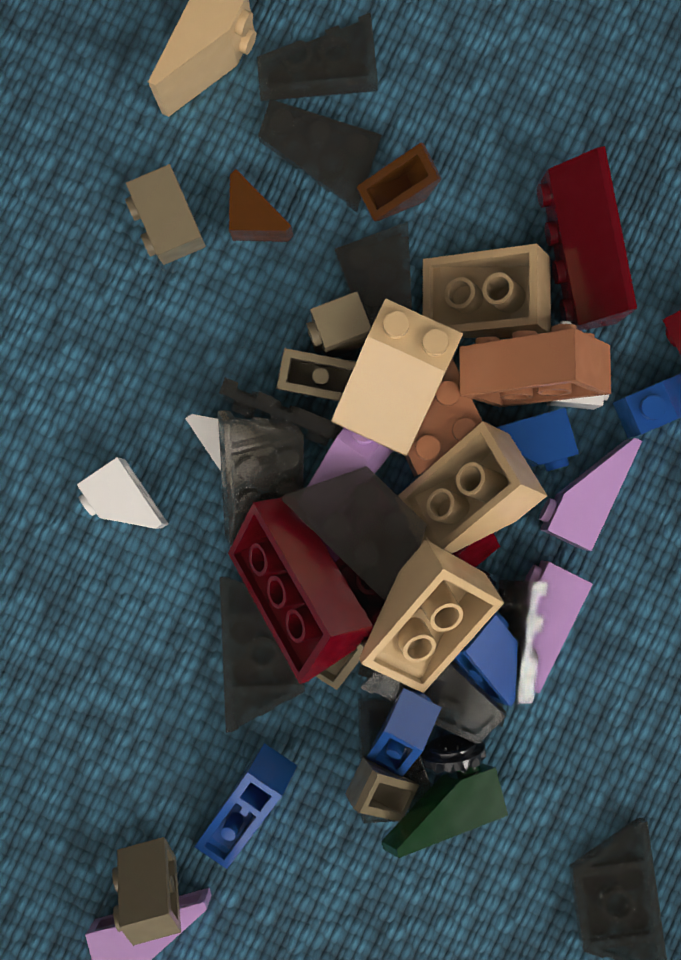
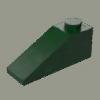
(449, 809)

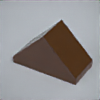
(400, 184)
(252, 215)

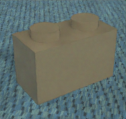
(165, 215)
(339, 326)
(314, 374)
(146, 892)

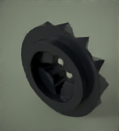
(452, 754)

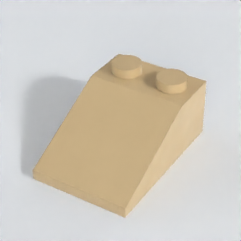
(201, 50)
(490, 291)
(396, 377)
(474, 489)
(429, 617)

